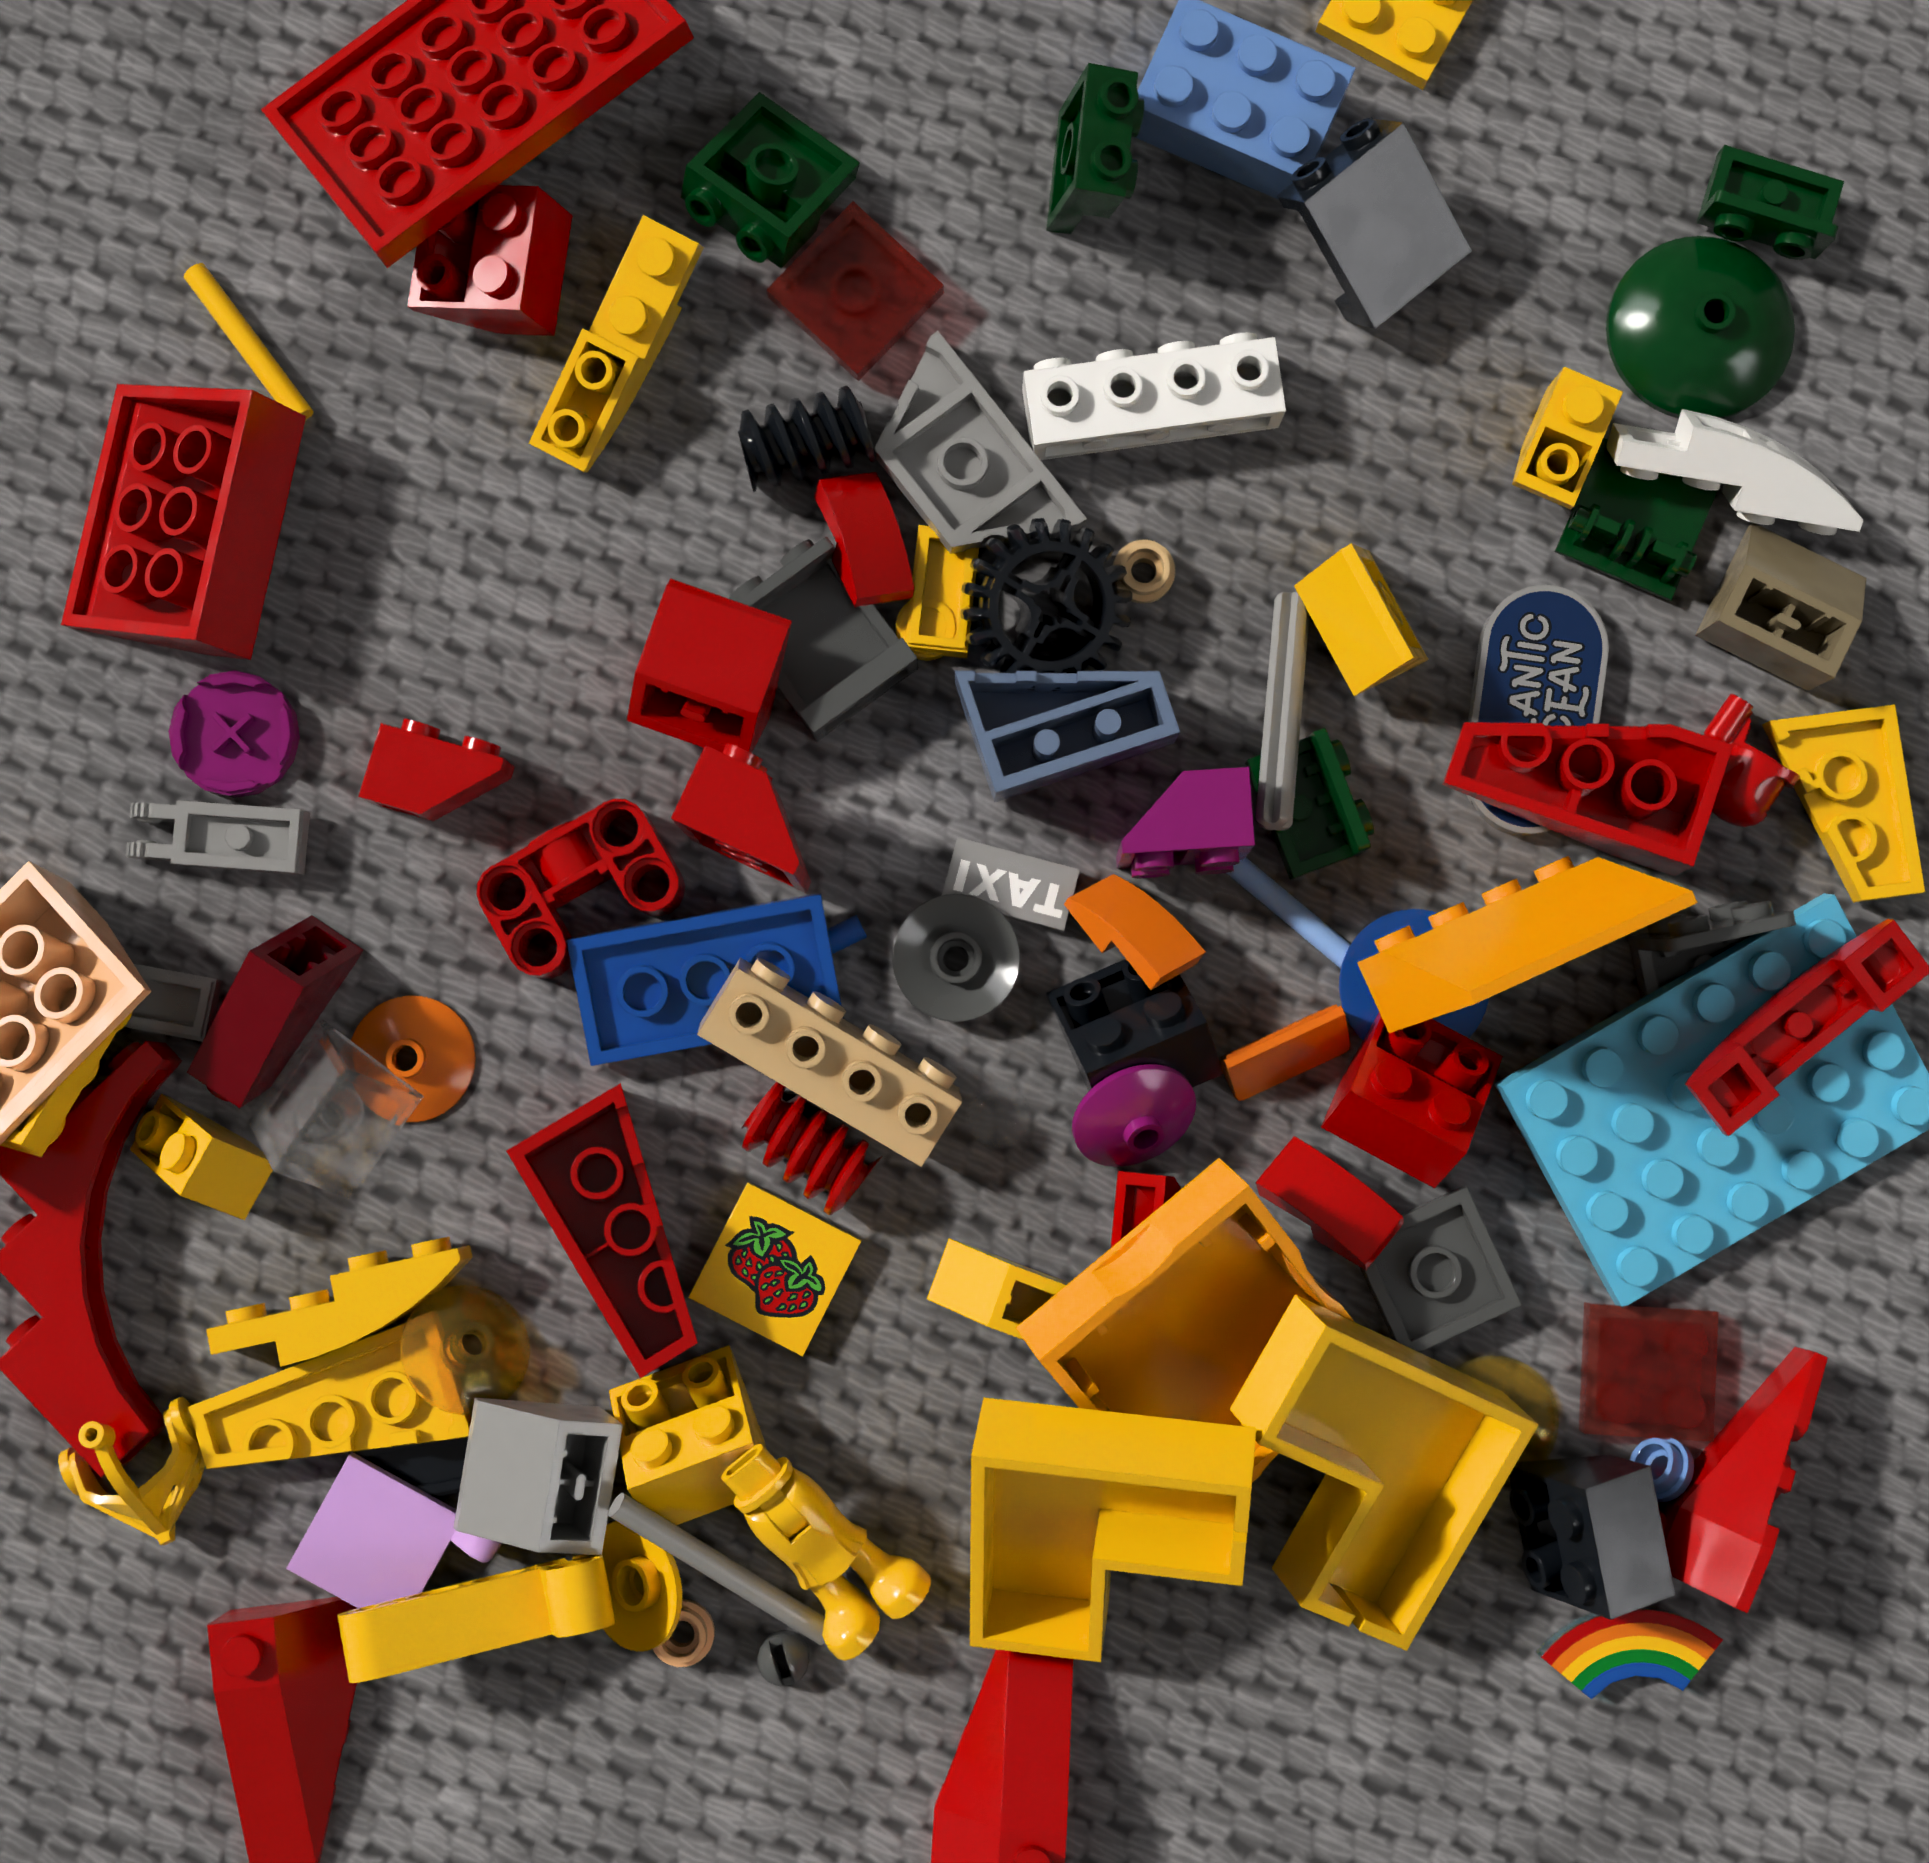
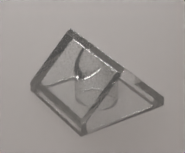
(331, 1113)

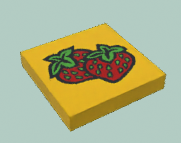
(775, 1268)

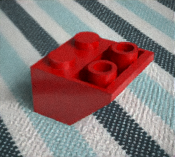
(496, 264)
(708, 669)
(1414, 1097)

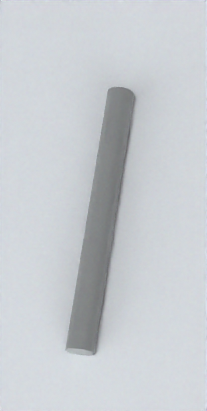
(717, 1567)

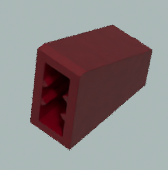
(272, 1009)

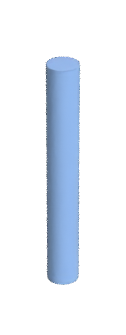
(1290, 910)

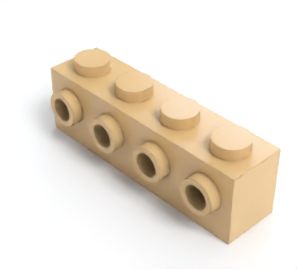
(830, 1060)

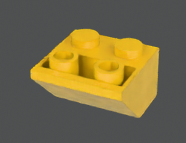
(684, 1434)

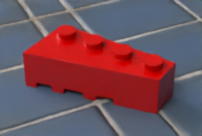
(605, 1215)

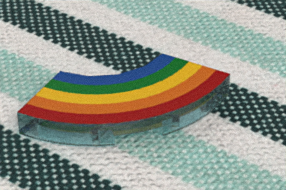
(1640, 1643)

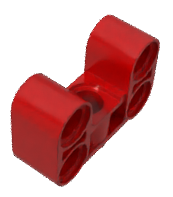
(567, 865)

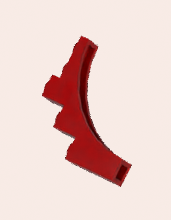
(71, 1355)

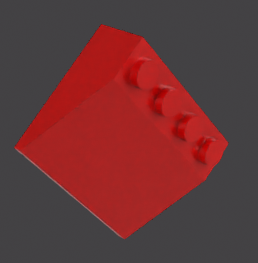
(185, 518)

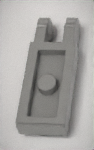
(226, 836)

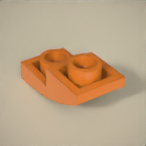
(1140, 927)

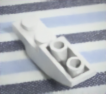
(1757, 472)

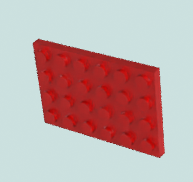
(460, 99)

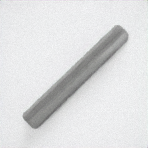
(1282, 713)

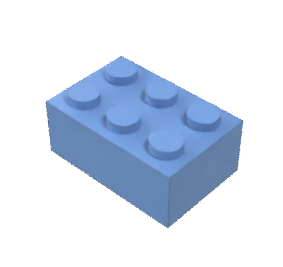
(1239, 97)

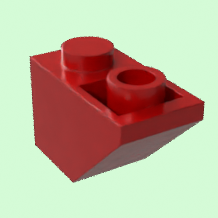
(429, 776)

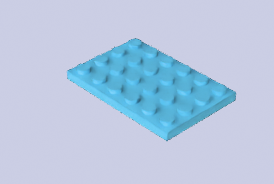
(1645, 1163)

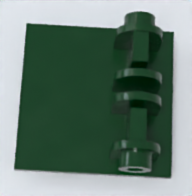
(1636, 526)

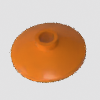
(442, 1047)

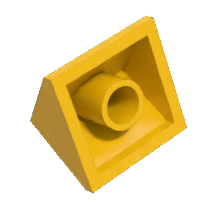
(1359, 619)

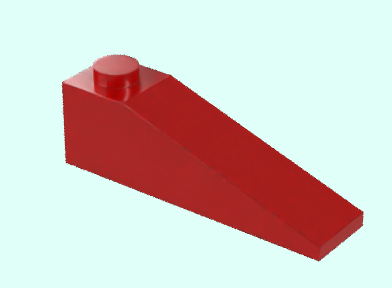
(1607, 786)
(282, 1721)
(1010, 1767)

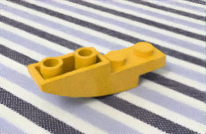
(619, 347)
(364, 1302)

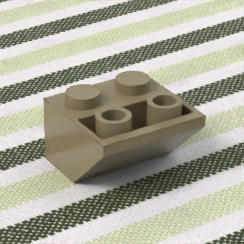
(1785, 609)

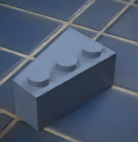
(1051, 735)

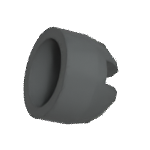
(795, 1655)

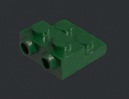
(1093, 147)
(766, 181)

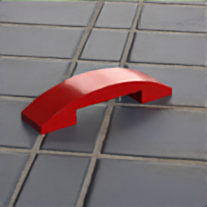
(1802, 1020)

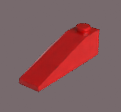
(1720, 1524)

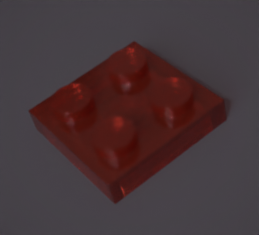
(855, 291)
(1648, 1372)

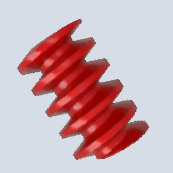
(807, 1148)

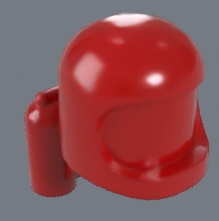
(1751, 777)

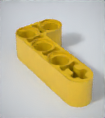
(476, 1617)

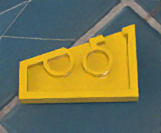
(1855, 796)

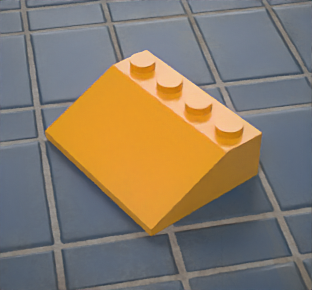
(1512, 937)

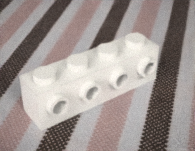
(1153, 396)

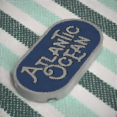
(1538, 663)

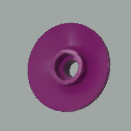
(1133, 1115)

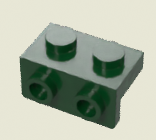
(1770, 204)
(1325, 817)

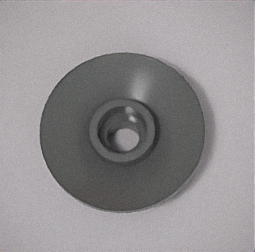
(960, 923)

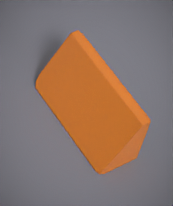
(1286, 1052)

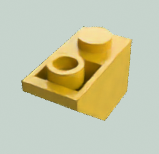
(1565, 437)
(201, 1158)
(990, 1287)

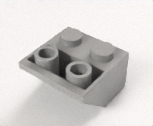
(539, 1475)

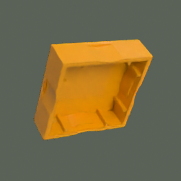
(1177, 1308)

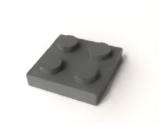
(1440, 1274)

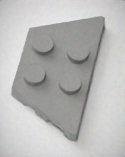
(965, 458)

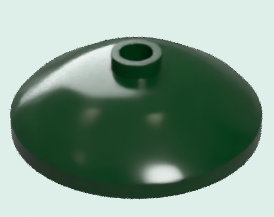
(1678, 356)

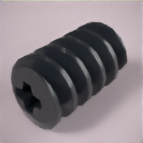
(804, 437)

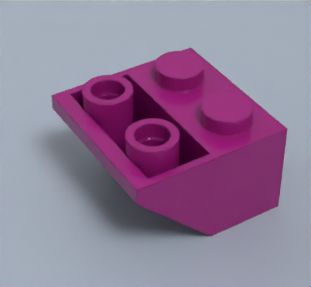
(1196, 821)

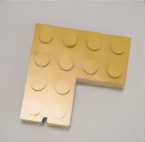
(1405, 1460)
(1090, 1494)

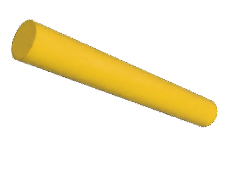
(245, 339)

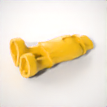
(819, 1544)

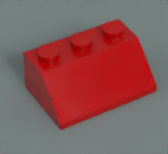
(740, 815)

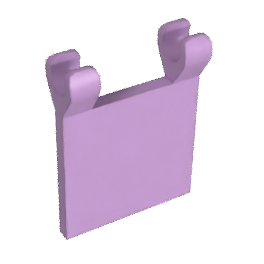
(379, 1537)

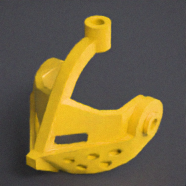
(153, 1505)

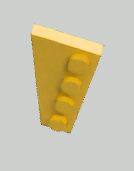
(323, 1407)

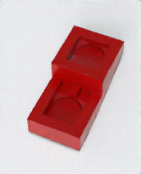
(868, 539)
(1330, 1200)

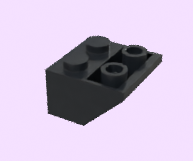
(1121, 1024)
(1592, 1533)

